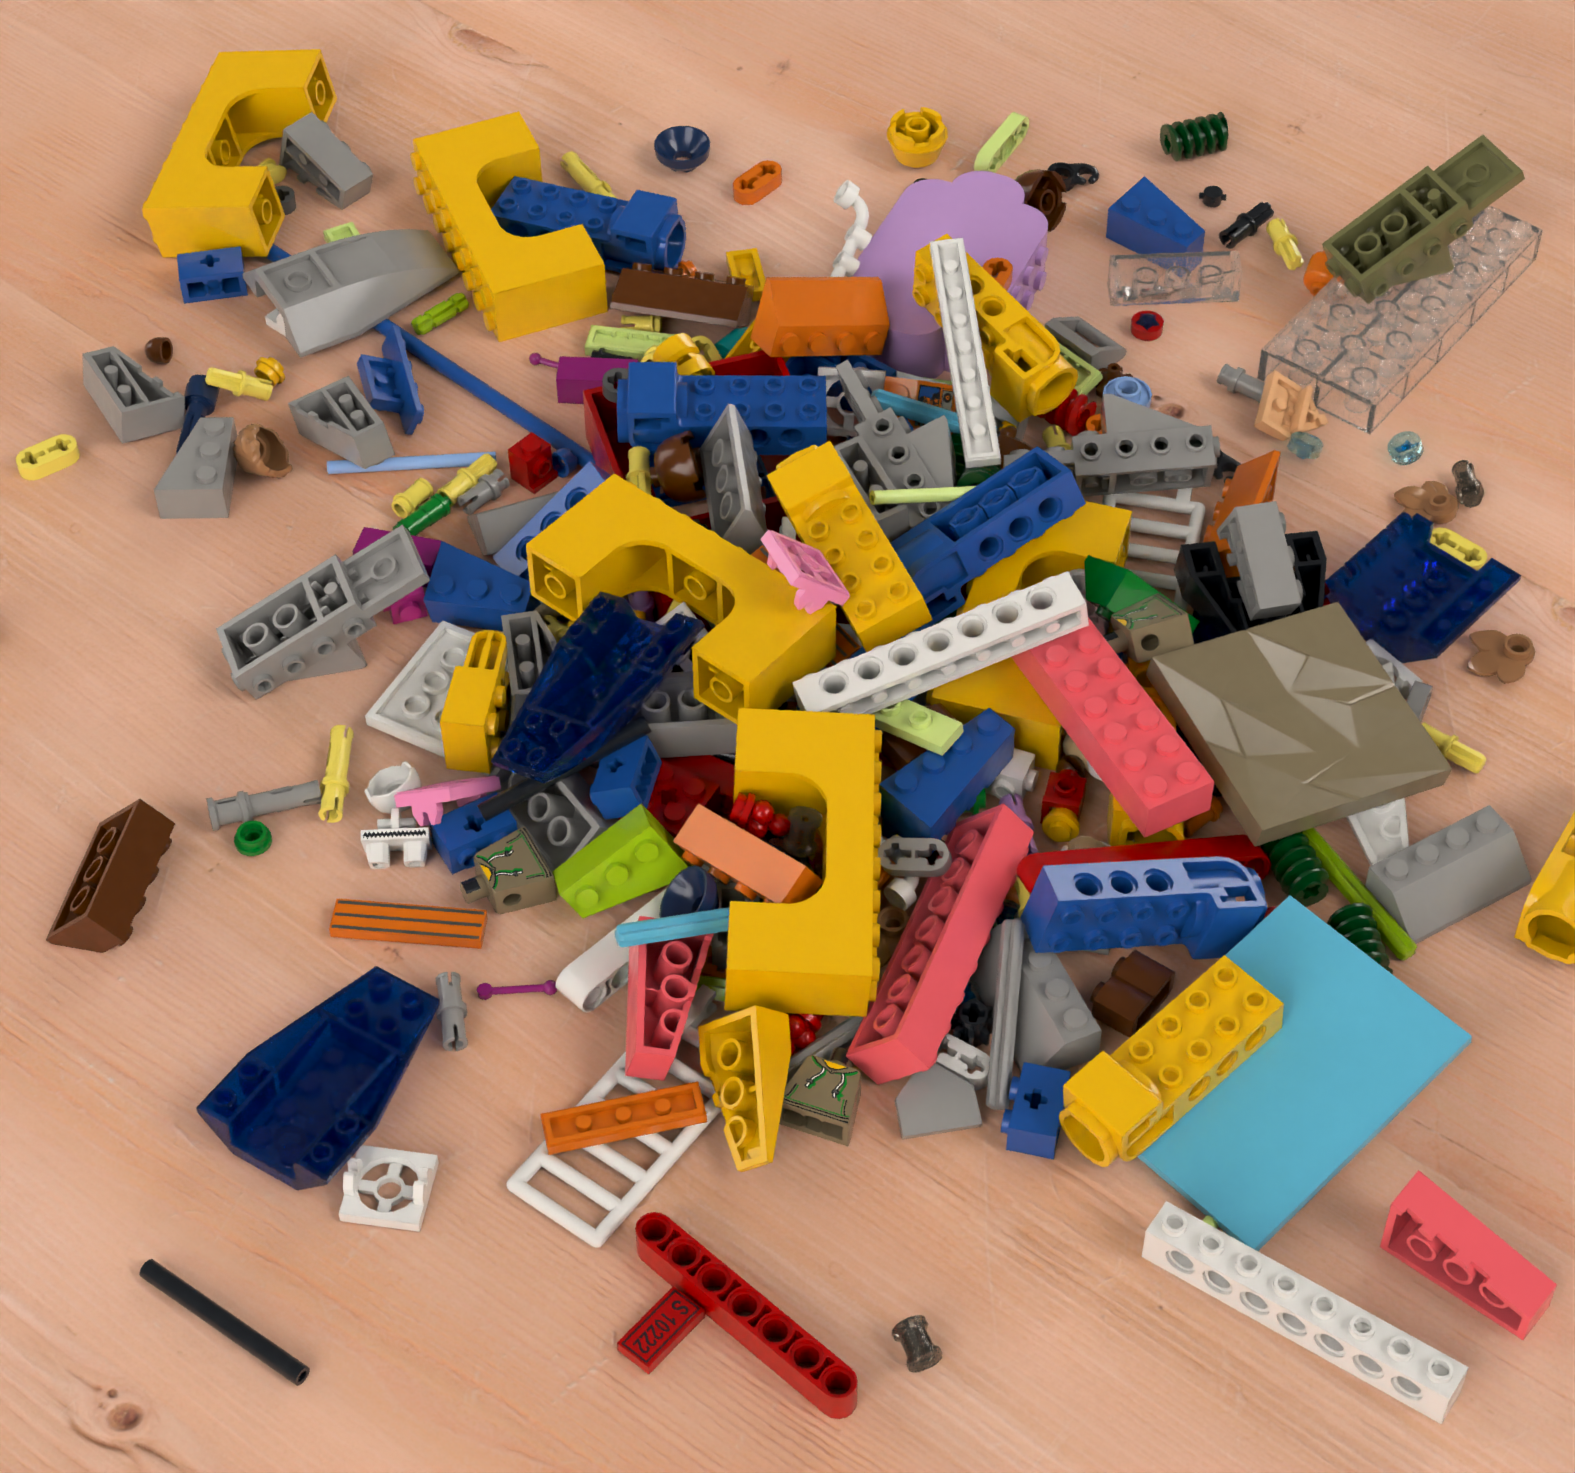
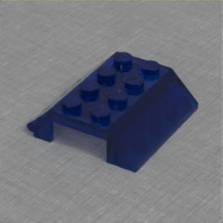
(1414, 593)

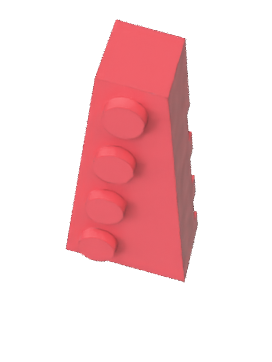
(659, 999)
(1465, 1257)

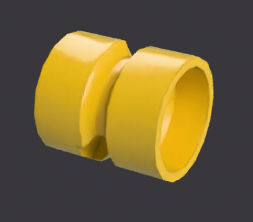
(685, 353)

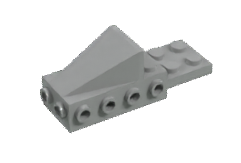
(1139, 445)
(908, 458)
(315, 619)

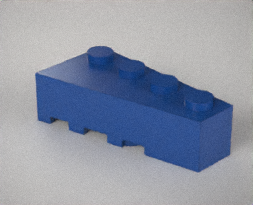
(937, 789)

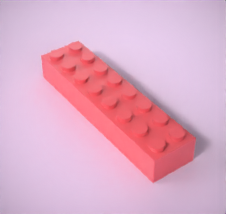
(1118, 729)
(940, 947)

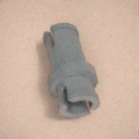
(1239, 381)
(482, 492)

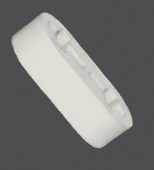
(964, 1056)

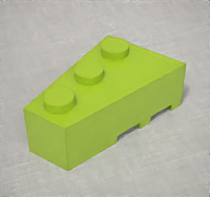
(620, 864)

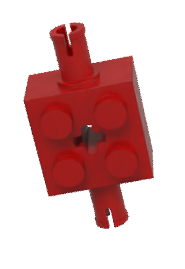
(678, 794)

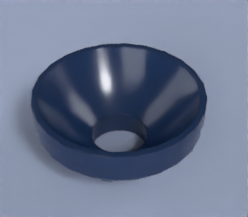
(682, 142)
(690, 892)

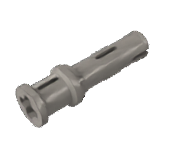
(245, 806)

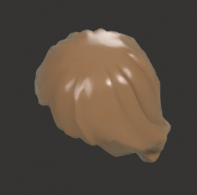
(261, 452)

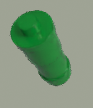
(426, 514)

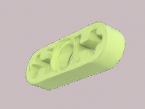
(1002, 143)

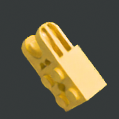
(477, 705)

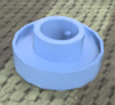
(1130, 389)

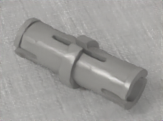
(451, 1011)

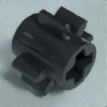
(973, 1023)

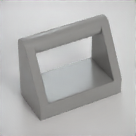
(1065, 330)

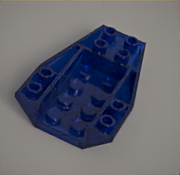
(592, 687)
(321, 1082)

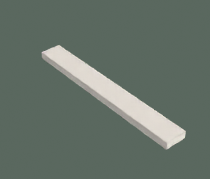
(965, 353)

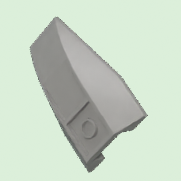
(350, 284)

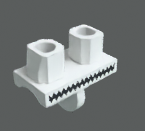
(396, 835)

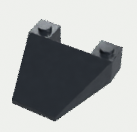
(1218, 598)

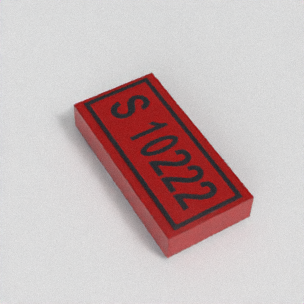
(661, 1330)

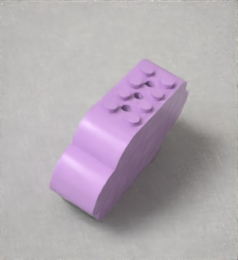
(993, 223)

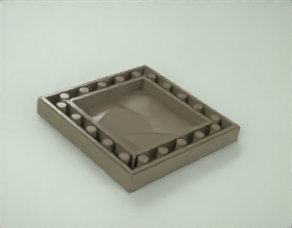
(1297, 723)

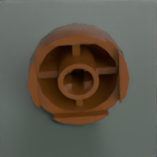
(1044, 192)
(679, 469)

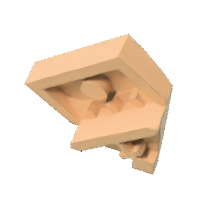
(1286, 408)

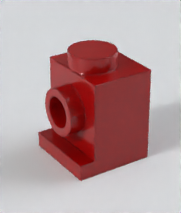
(531, 463)
(1064, 791)

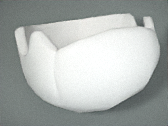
(388, 783)

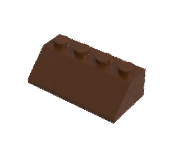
(683, 296)
(113, 879)

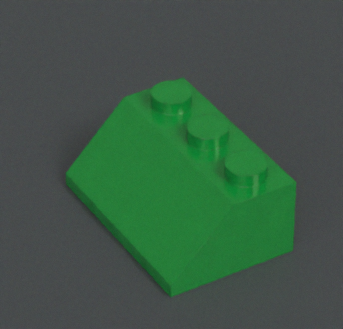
(1116, 588)

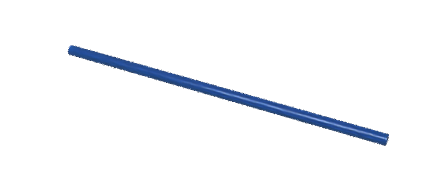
(475, 385)

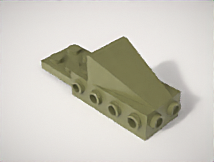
(1411, 227)

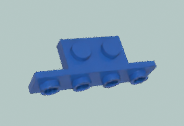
(390, 382)

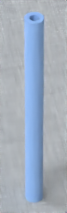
(408, 463)

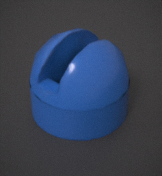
(568, 458)

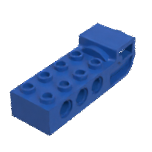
(621, 230)
(778, 410)
(986, 527)
(1145, 905)

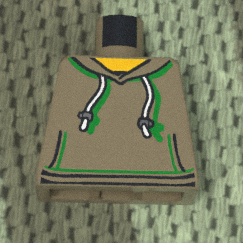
(1149, 629)
(510, 875)
(823, 1097)

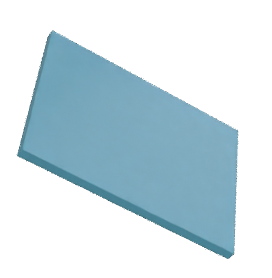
(1313, 1094)

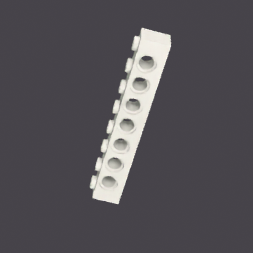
(946, 650)
(1304, 1312)

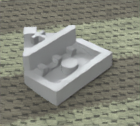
(936, 1104)

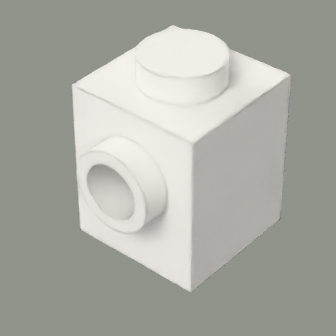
(1016, 777)

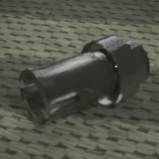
(1468, 488)

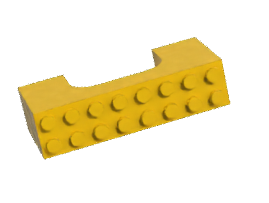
(202, 191)
(513, 279)
(1091, 531)
(634, 542)
(822, 949)

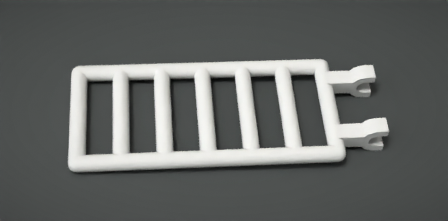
(1190, 533)
(644, 1180)

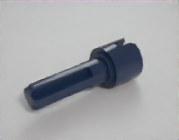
(199, 402)

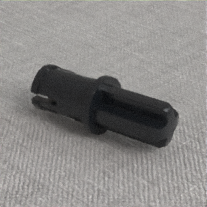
(1246, 224)

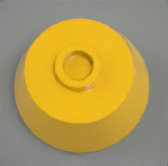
(917, 137)

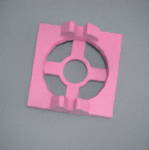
(819, 580)
(428, 800)

